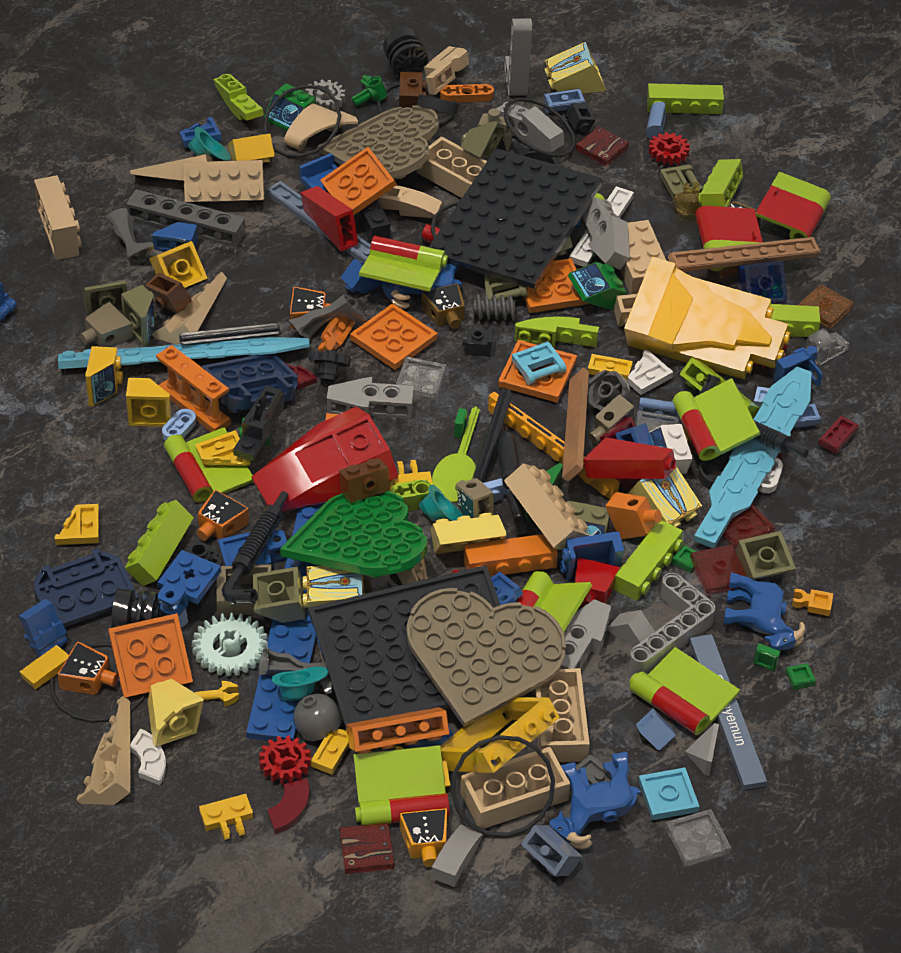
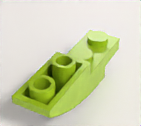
(236, 98)
(556, 329)

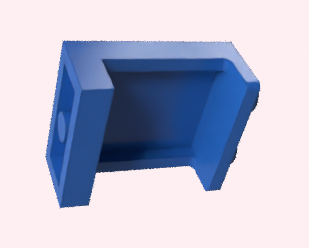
(315, 170)
(599, 548)

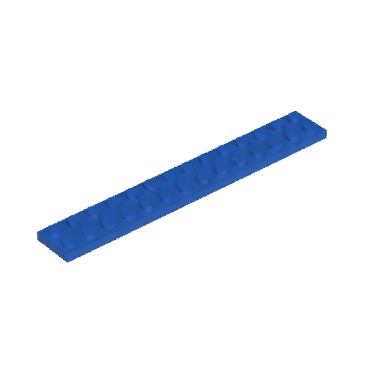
(270, 713)

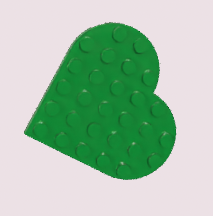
(360, 536)

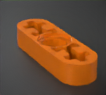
(478, 92)

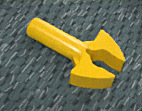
(222, 693)

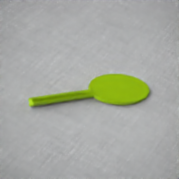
(458, 465)

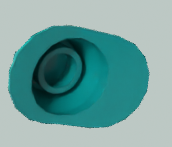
(204, 144)
(438, 507)
(298, 683)

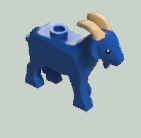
(398, 292)
(764, 611)
(595, 801)

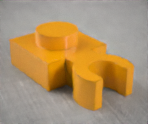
(817, 601)

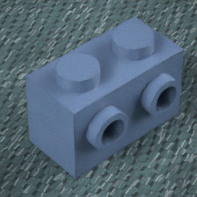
(551, 850)

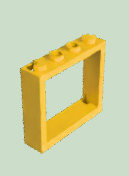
(532, 718)

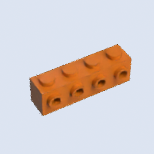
(511, 555)
(397, 729)

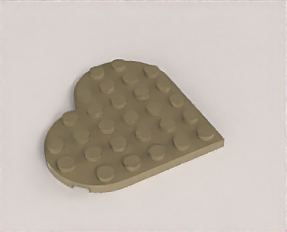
(394, 136)
(481, 652)

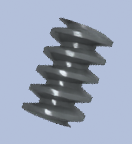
(494, 307)

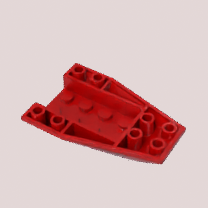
(312, 463)

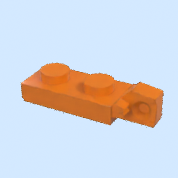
(335, 333)

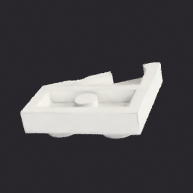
(648, 373)

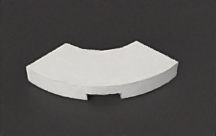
(151, 757)

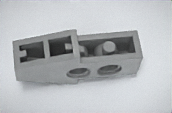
(534, 127)
(608, 233)
(373, 398)
(586, 633)

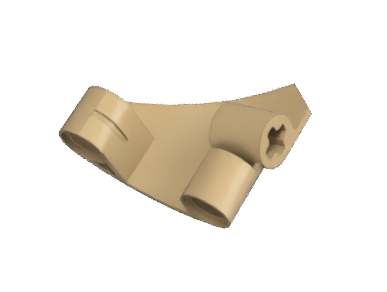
(311, 121)

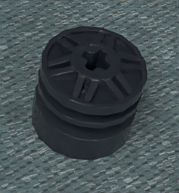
(405, 51)
(129, 610)

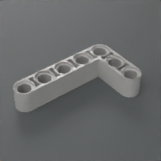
(518, 61)
(694, 619)

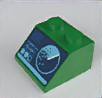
(288, 107)
(597, 284)

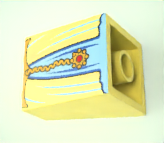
(574, 70)
(670, 496)
(330, 585)

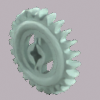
(231, 636)

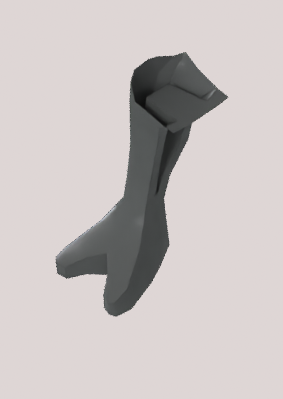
(123, 228)
(344, 306)
(275, 663)

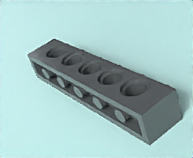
(165, 211)

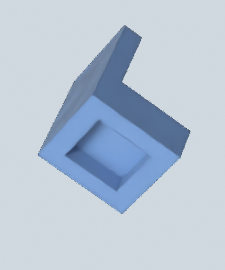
(655, 729)

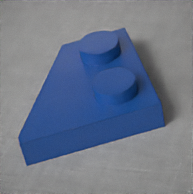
(210, 127)

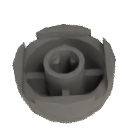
(605, 387)
(316, 716)

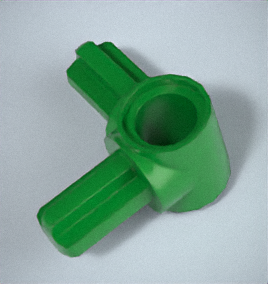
(373, 90)

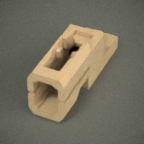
(442, 68)

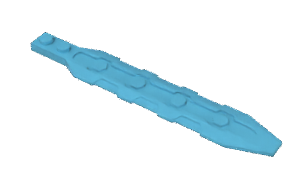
(210, 350)
(751, 461)

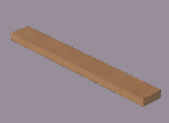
(744, 254)
(575, 425)

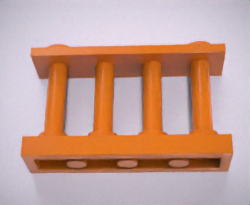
(185, 397)

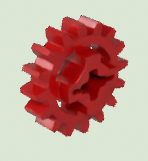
(669, 148)
(284, 759)

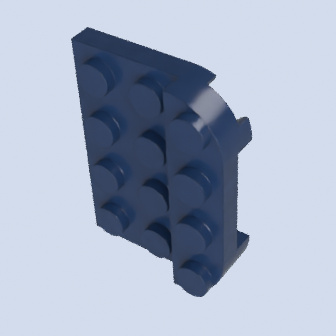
(249, 376)
(82, 586)

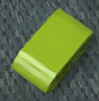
(412, 492)

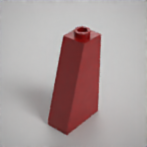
(331, 217)
(629, 461)

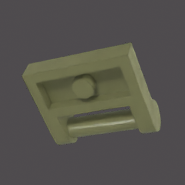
(674, 178)
(495, 284)

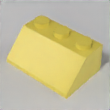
(453, 535)

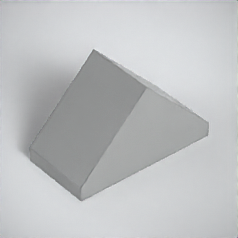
(631, 627)

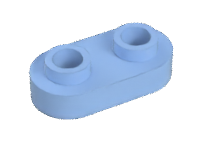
(177, 423)

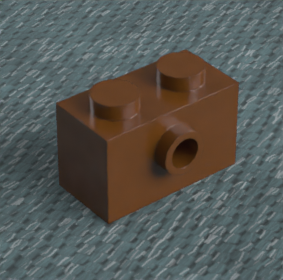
(410, 87)
(168, 293)
(364, 480)

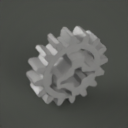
(324, 99)

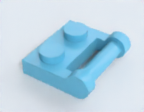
(537, 357)

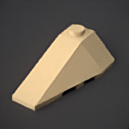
(170, 170)

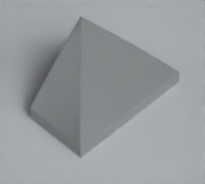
(703, 749)

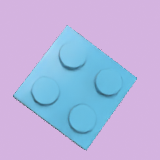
(668, 793)

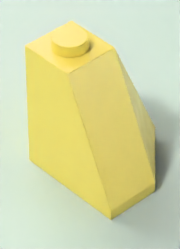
(173, 711)

